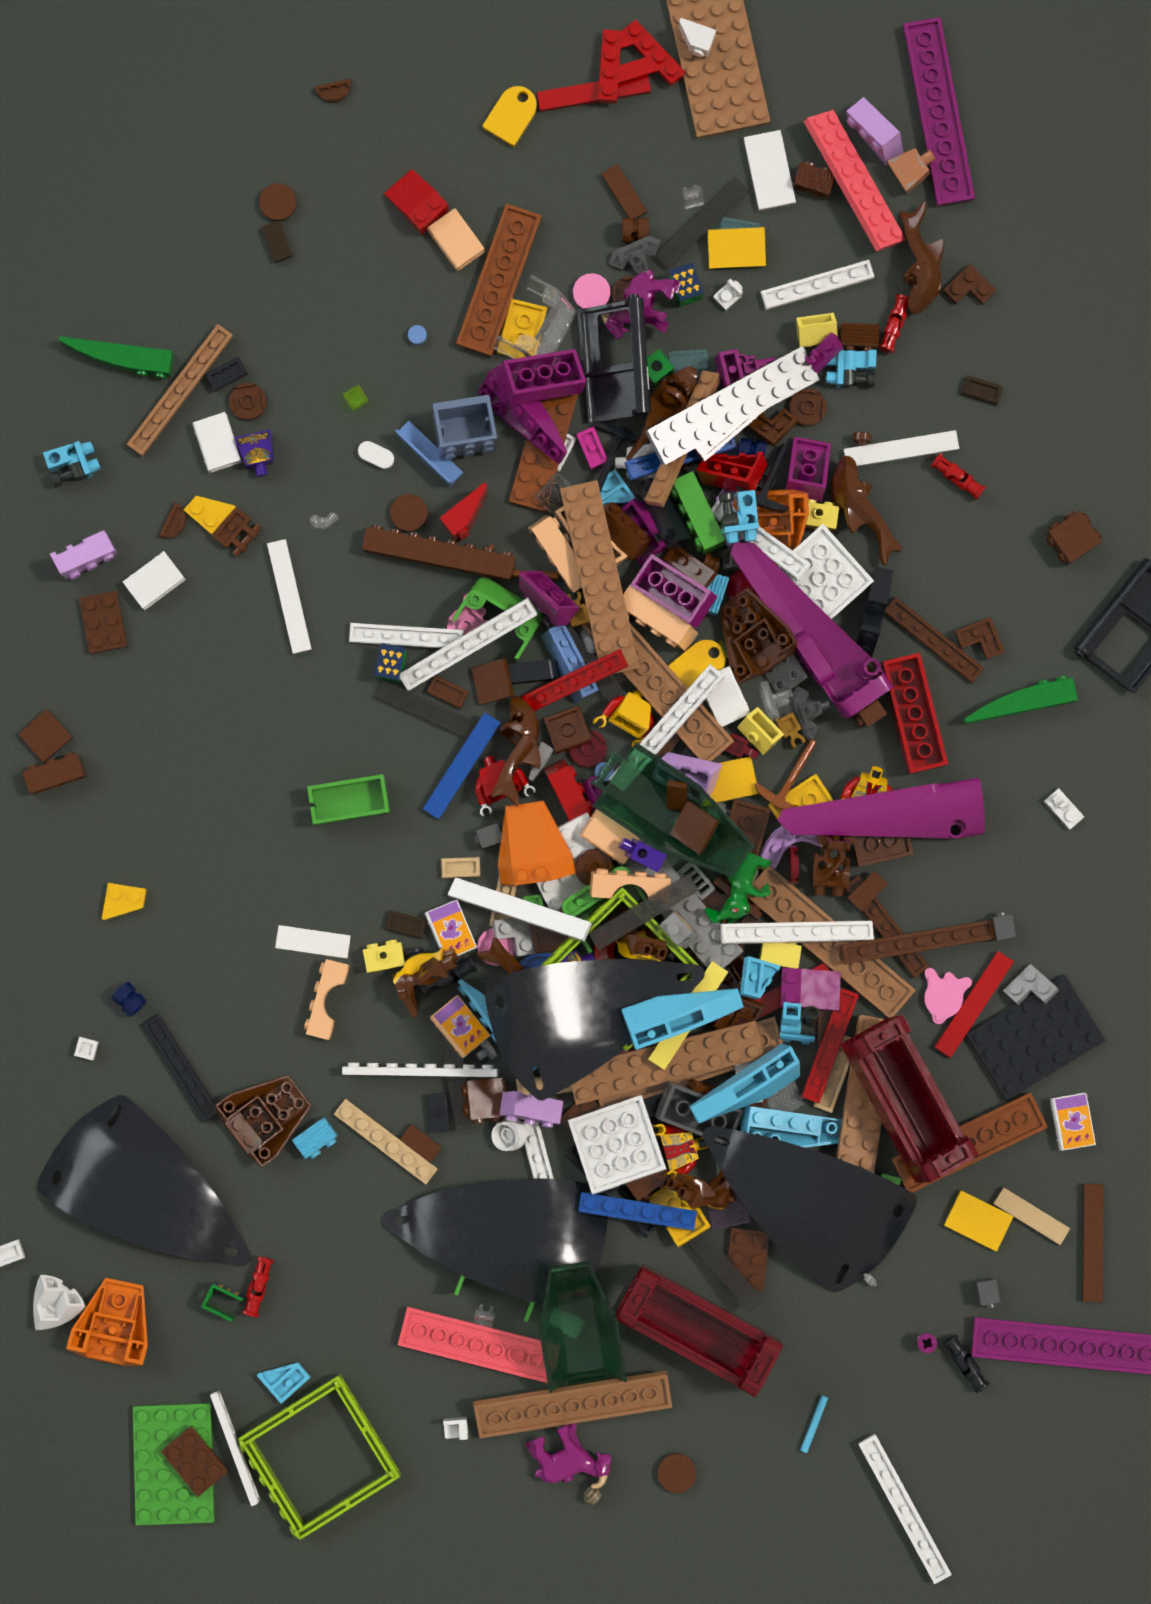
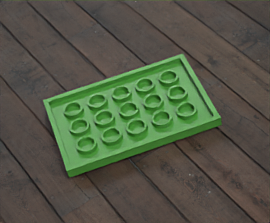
(159, 1489)

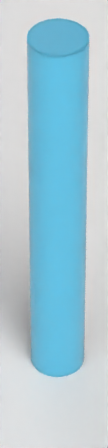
(814, 1423)

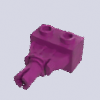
(735, 366)

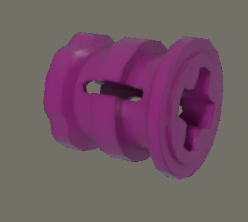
(933, 1343)

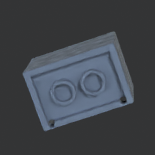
(464, 427)

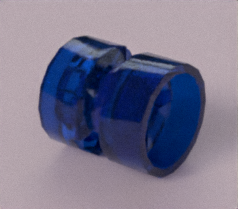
(750, 448)
(129, 999)

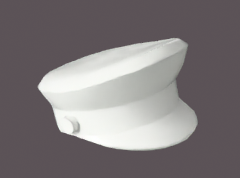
(509, 1135)

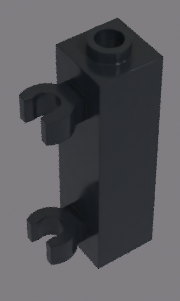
(666, 519)

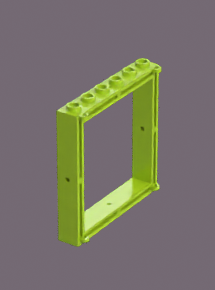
(618, 896)
(277, 1493)

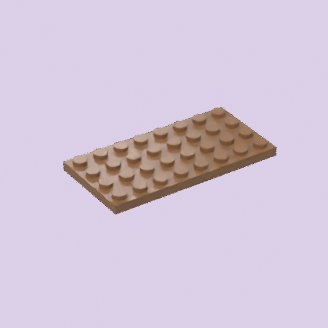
(726, 85)

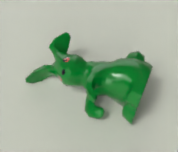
(741, 888)

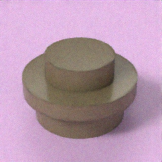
(591, 1495)

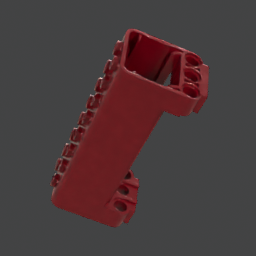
(908, 1100)
(699, 1330)

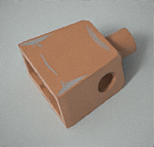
(911, 168)

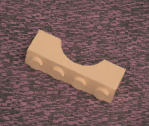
(605, 883)
(320, 1023)

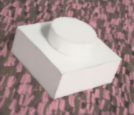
(86, 1048)

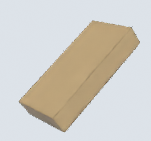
(460, 867)

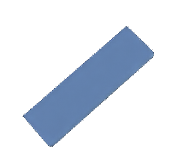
(428, 453)
(567, 657)

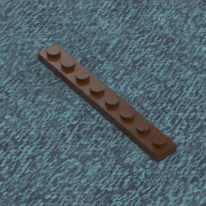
(918, 942)

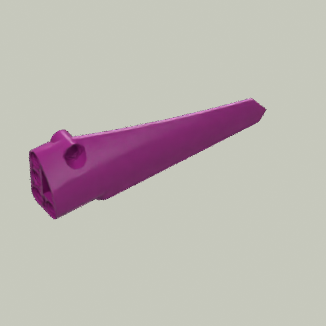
(822, 645)
(906, 812)

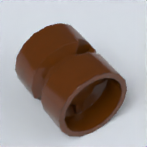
(634, 230)

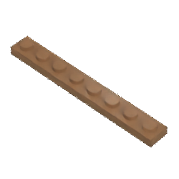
(180, 390)
(668, 473)

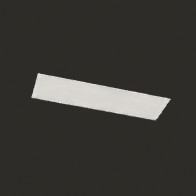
(312, 941)

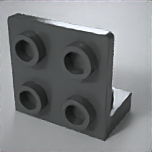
(788, 674)

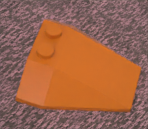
(786, 526)
(532, 846)
(112, 1325)

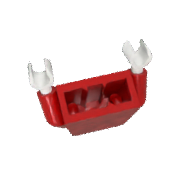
(489, 778)

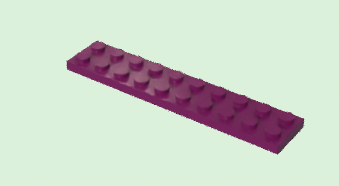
(938, 111)
(1061, 1345)

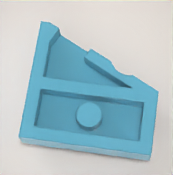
(615, 490)
(756, 977)
(284, 1380)

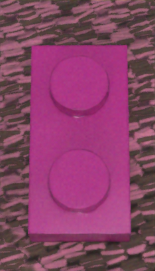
(592, 448)

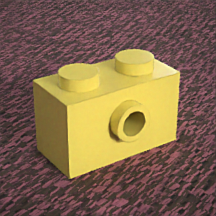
(815, 328)
(822, 514)
(760, 730)
(782, 954)
(384, 956)

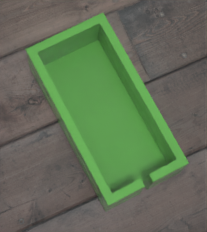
(697, 513)
(349, 800)

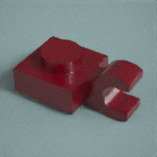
(741, 747)

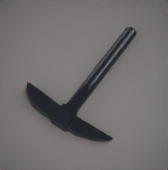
(620, 434)
(761, 498)

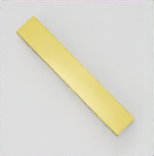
(667, 1048)

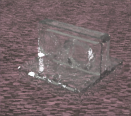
(770, 701)

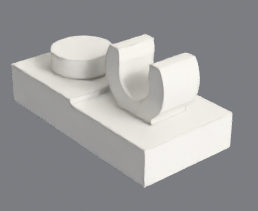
(1063, 809)

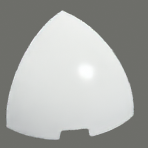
(54, 1303)

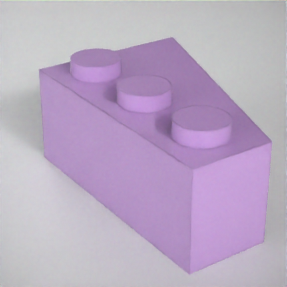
(875, 130)
(84, 555)
(699, 770)
(526, 1107)

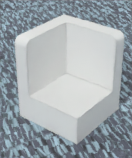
(456, 1428)

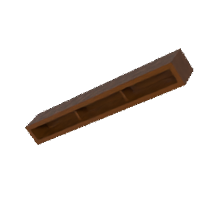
(438, 553)

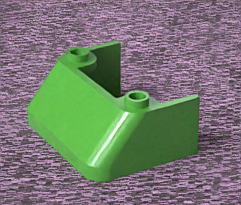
(488, 590)
(582, 903)

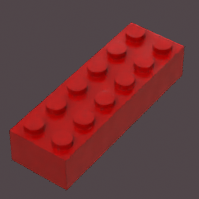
(914, 714)

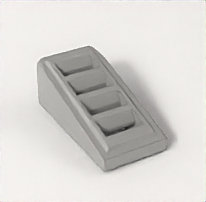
(545, 754)
(709, 890)

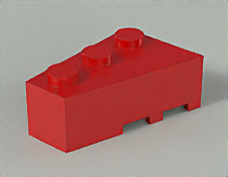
(729, 471)
(567, 789)

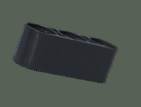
(533, 671)

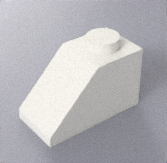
(697, 37)

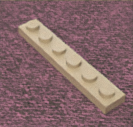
(385, 1141)

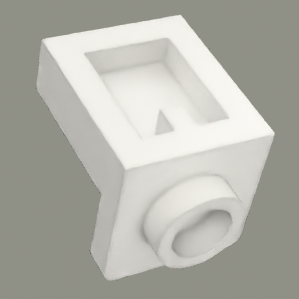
(728, 294)

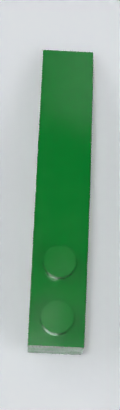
(125, 357)
(1036, 697)

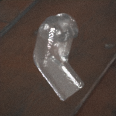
(323, 522)

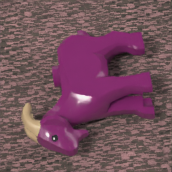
(646, 288)
(568, 1461)

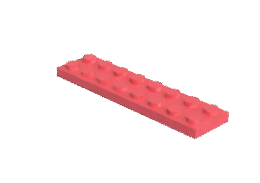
(854, 180)
(473, 1344)

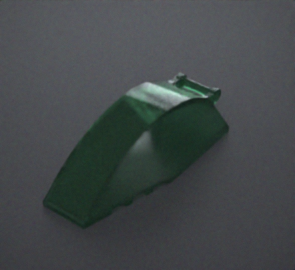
(639, 803)
(578, 1329)

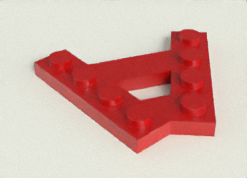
(654, 60)

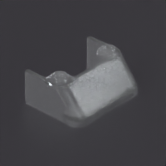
(552, 329)

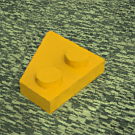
(208, 512)
(122, 900)

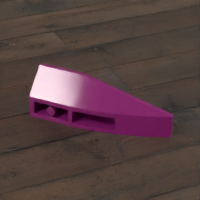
(527, 418)

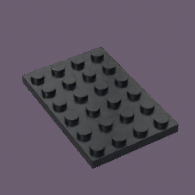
(1035, 1039)

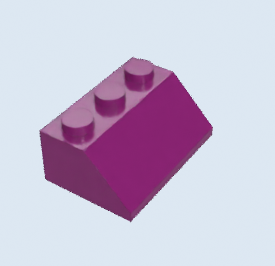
(641, 516)
(547, 597)

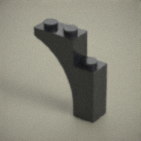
(874, 609)

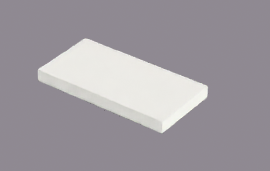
(769, 170)

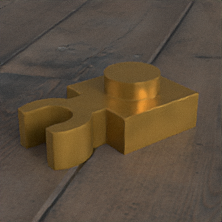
(581, 616)
(790, 727)

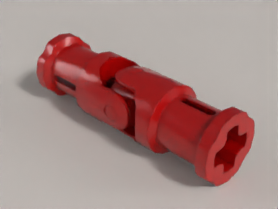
(891, 331)
(955, 474)
(259, 1285)

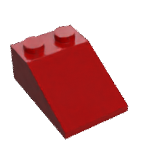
(417, 201)
(462, 516)

